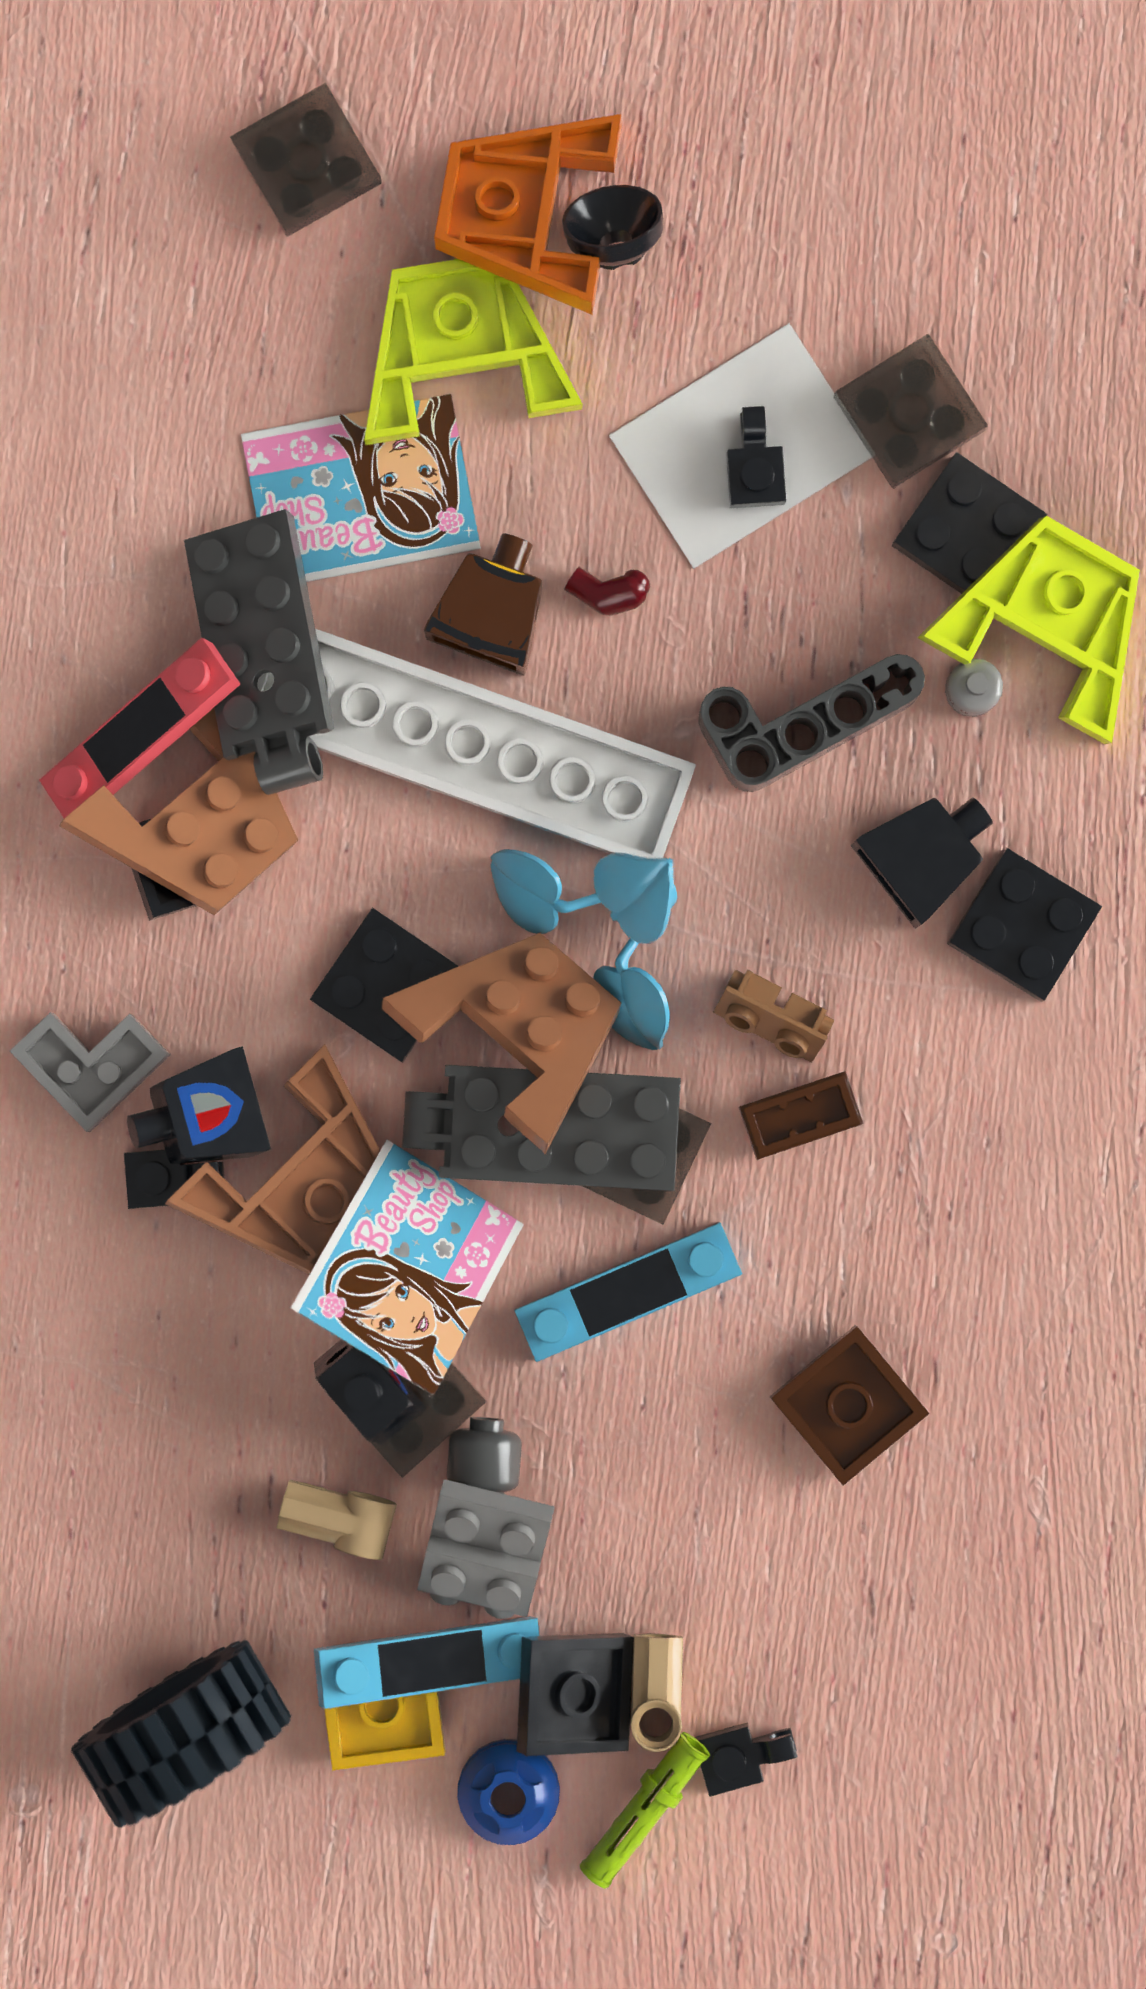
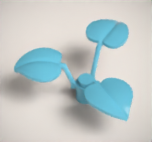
(639, 898)

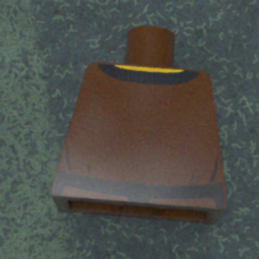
(490, 607)

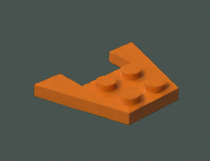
(503, 199)

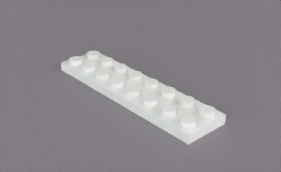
(498, 752)

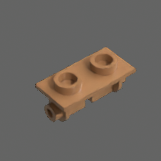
(750, 1008)

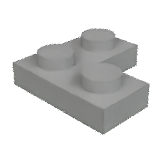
(84, 1080)

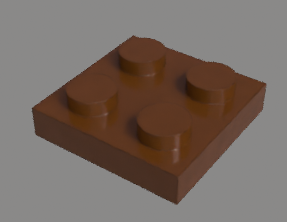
(849, 1405)

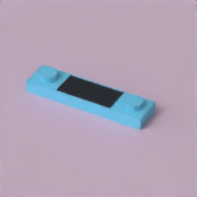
(628, 1292)
(421, 1662)

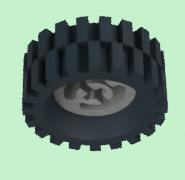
(181, 1734)

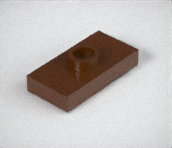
(800, 1115)

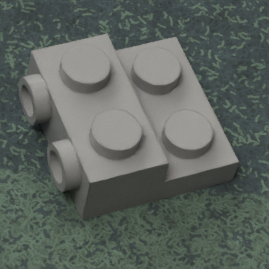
(485, 1549)

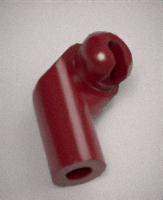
(612, 595)

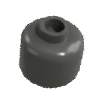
(485, 1455)

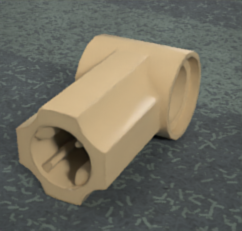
(352, 1521)
(657, 1685)

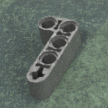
(816, 714)

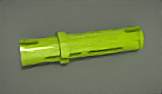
(606, 1858)

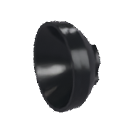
(610, 217)

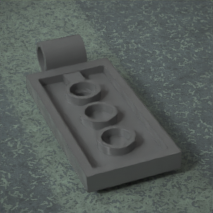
(261, 621)
(613, 1135)

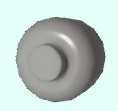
(974, 687)

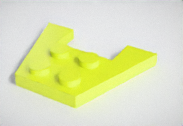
(453, 323)
(1063, 598)

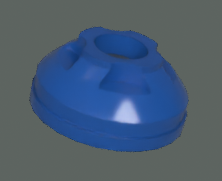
(498, 1764)

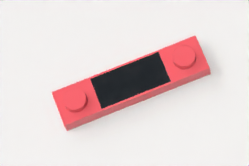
(142, 727)

